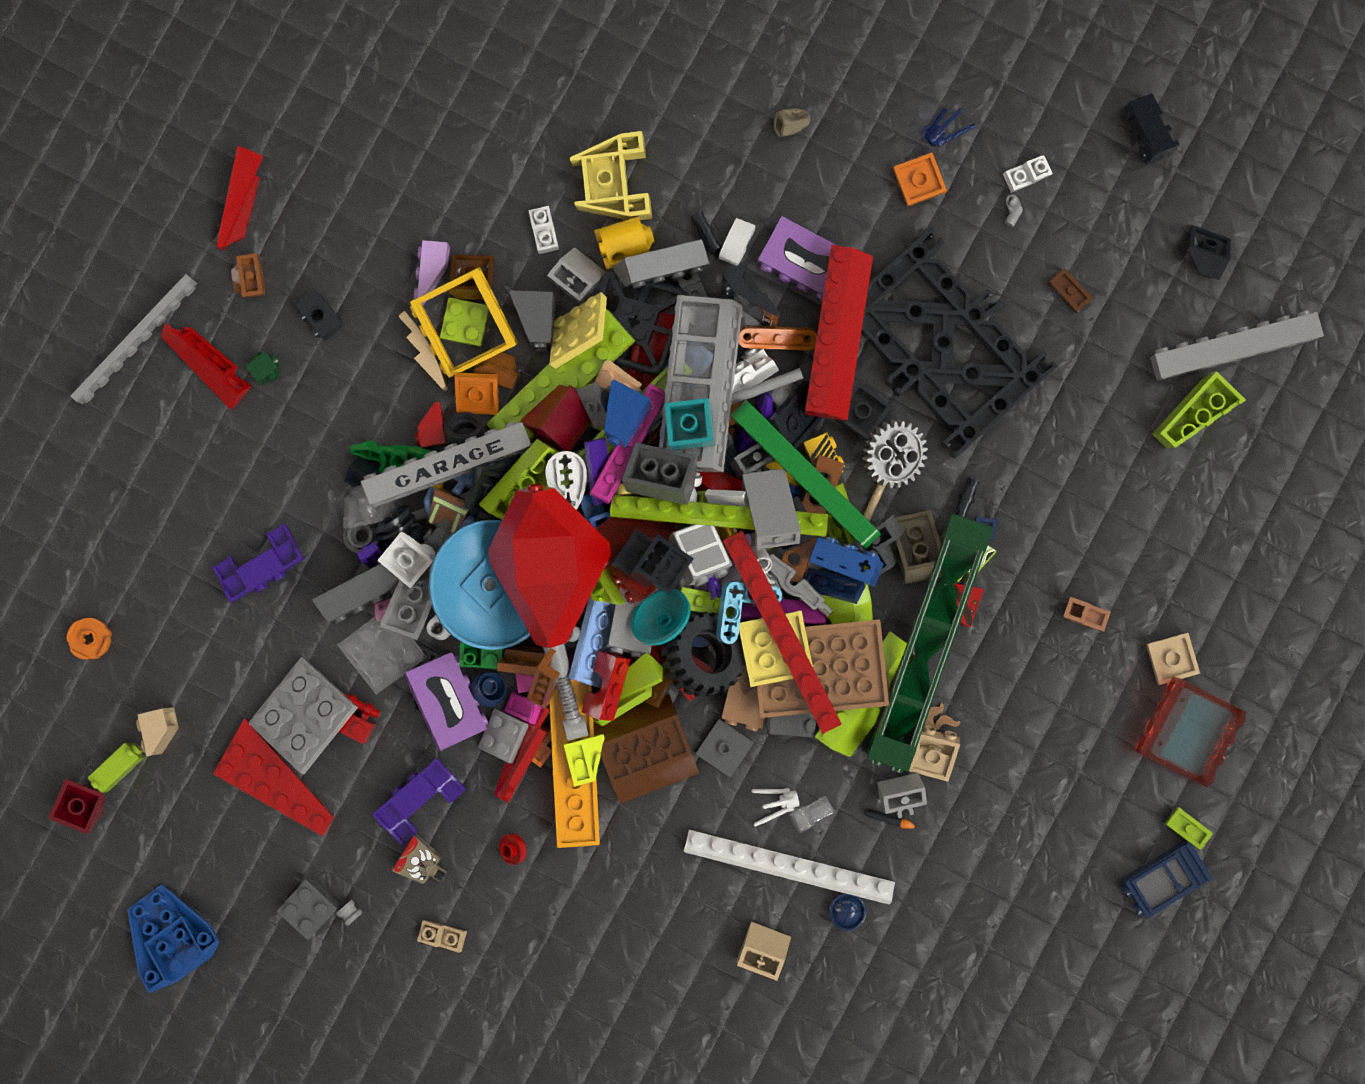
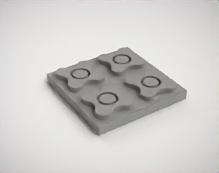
(302, 715)

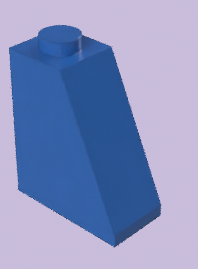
(624, 413)

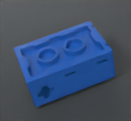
(846, 560)

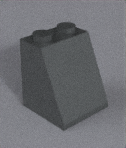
(537, 316)

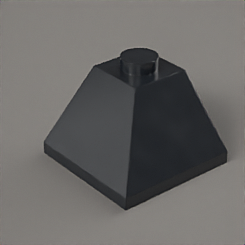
(1209, 252)

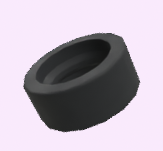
(463, 420)

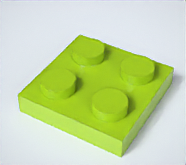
(464, 322)

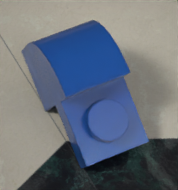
(593, 514)

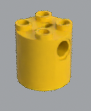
(623, 240)

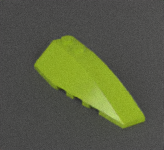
(858, 722)

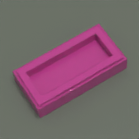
(522, 708)

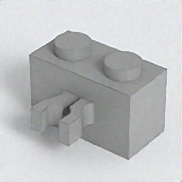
(902, 794)

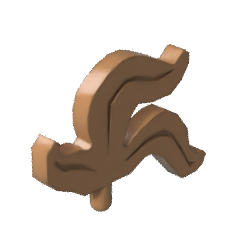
(944, 719)

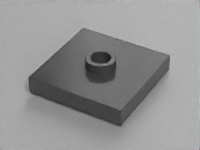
(724, 748)

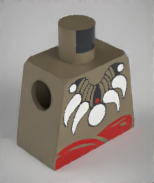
(420, 862)

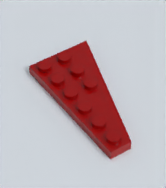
(265, 775)

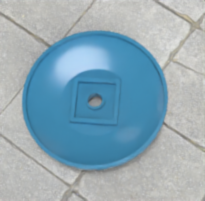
(459, 595)

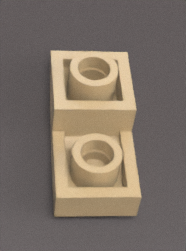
(442, 935)

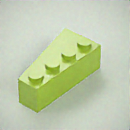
(1199, 409)
(526, 471)

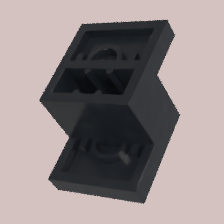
(652, 561)

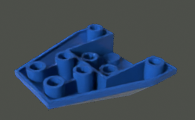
(168, 938)

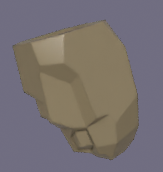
(790, 121)

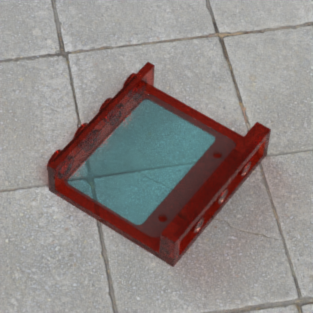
(1190, 731)

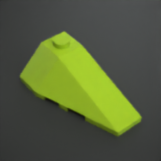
(849, 612)

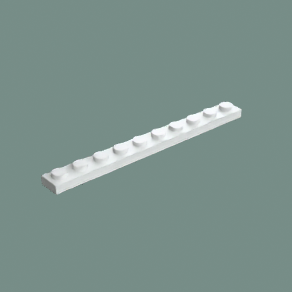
(789, 867)

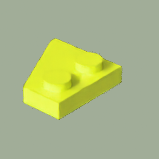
(584, 758)

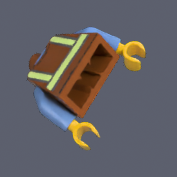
(442, 503)

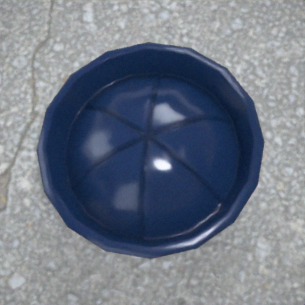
(488, 688)
(847, 912)

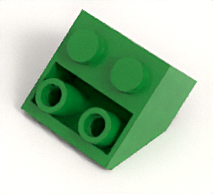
(479, 657)

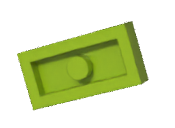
(1188, 828)

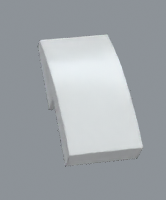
(1027, 174)
(543, 230)
(736, 241)

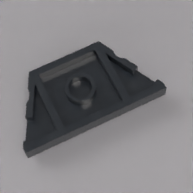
(483, 482)

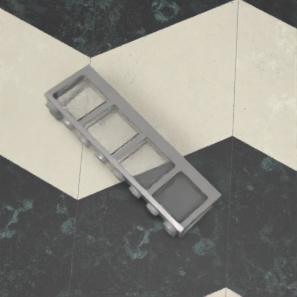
(704, 367)

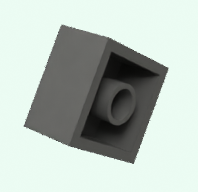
(309, 908)

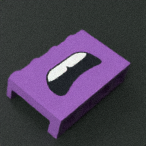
(797, 257)
(446, 701)

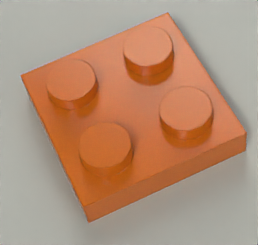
(919, 179)
(477, 393)

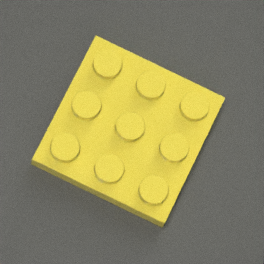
(578, 330)
(762, 654)

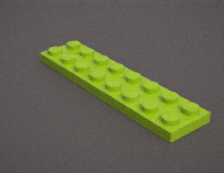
(576, 372)

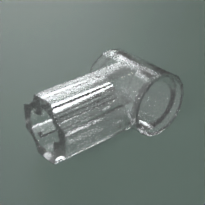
(807, 816)

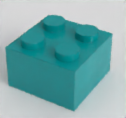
(690, 424)

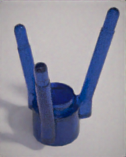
(935, 134)

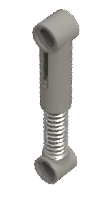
(573, 722)

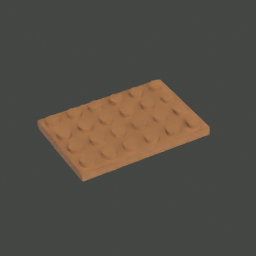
(847, 664)

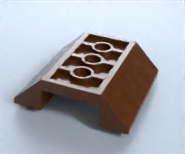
(645, 750)

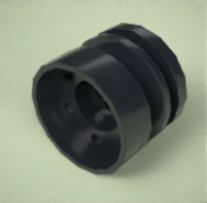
(396, 522)

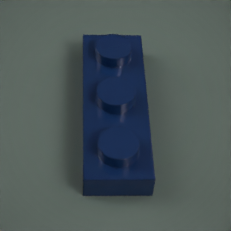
(835, 585)

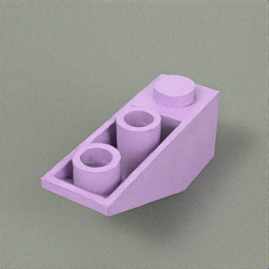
(432, 267)

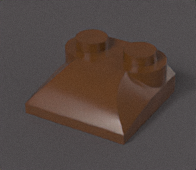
(465, 263)

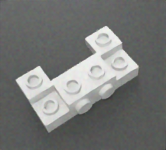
(753, 369)

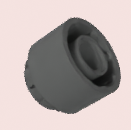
(352, 541)

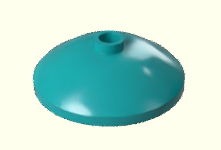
(660, 617)

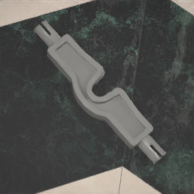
(802, 589)

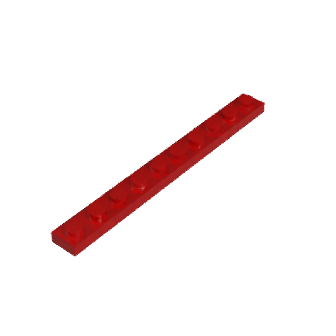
(782, 632)

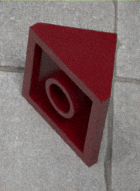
(78, 806)

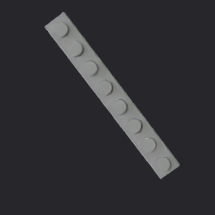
(129, 345)

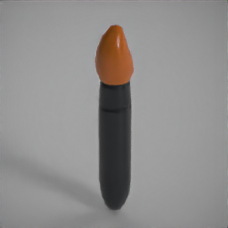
(903, 823)

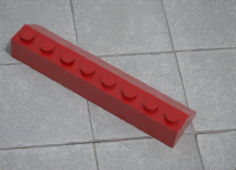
(839, 333)

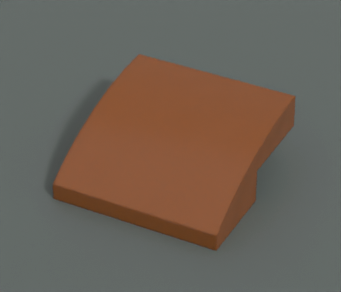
(521, 659)

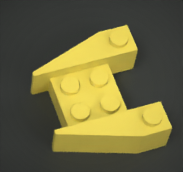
(607, 180)

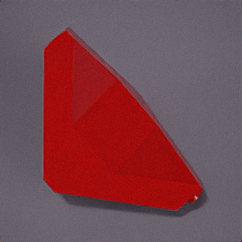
(547, 562)

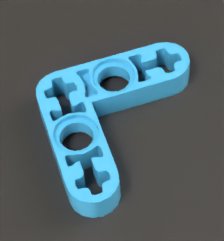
(734, 600)

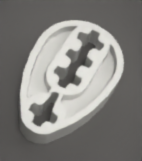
(578, 476)

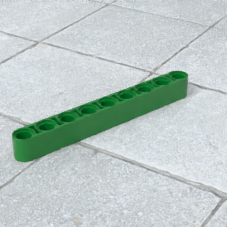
(805, 474)

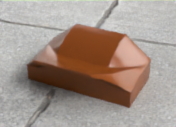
(248, 276)
(500, 364)

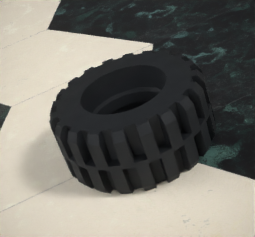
(685, 671)

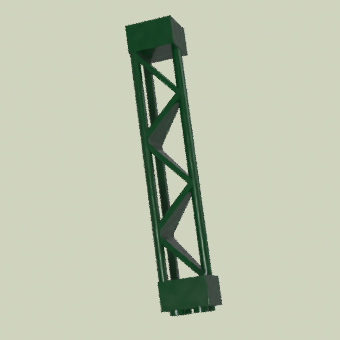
(933, 629)

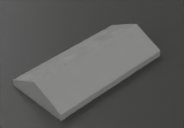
(408, 608)

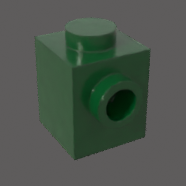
(264, 367)

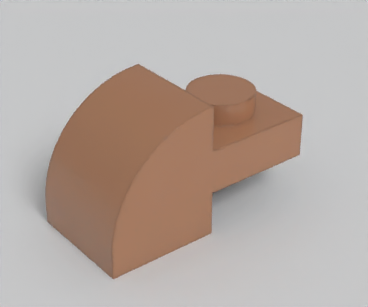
(1086, 614)

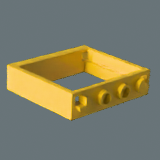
(436, 345)

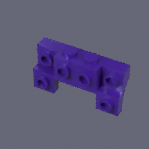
(261, 570)
(416, 793)

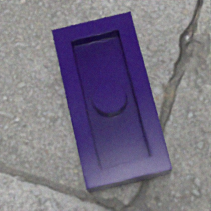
(370, 554)

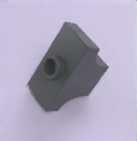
(595, 402)
(436, 537)

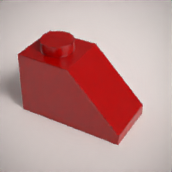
(431, 429)

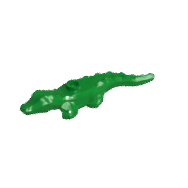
(388, 455)

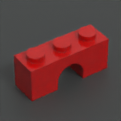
(613, 672)

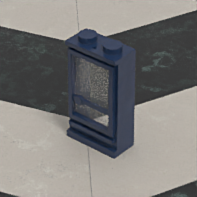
(1165, 879)

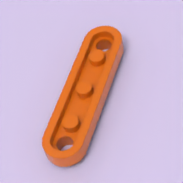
(777, 338)

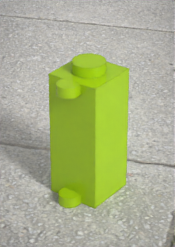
(116, 767)

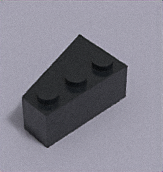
(1149, 129)

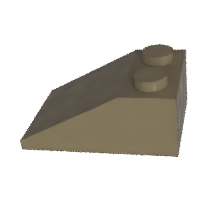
(917, 546)

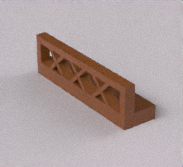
(544, 681)

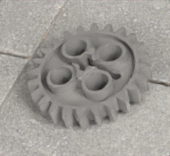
(909, 441)

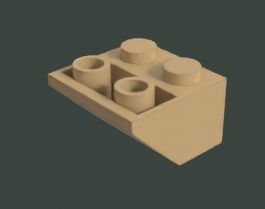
(157, 730)
(763, 951)

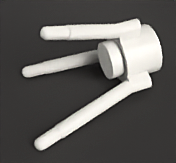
(788, 799)

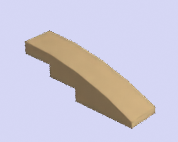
(425, 357)

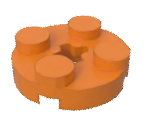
(94, 649)

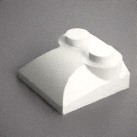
(407, 558)

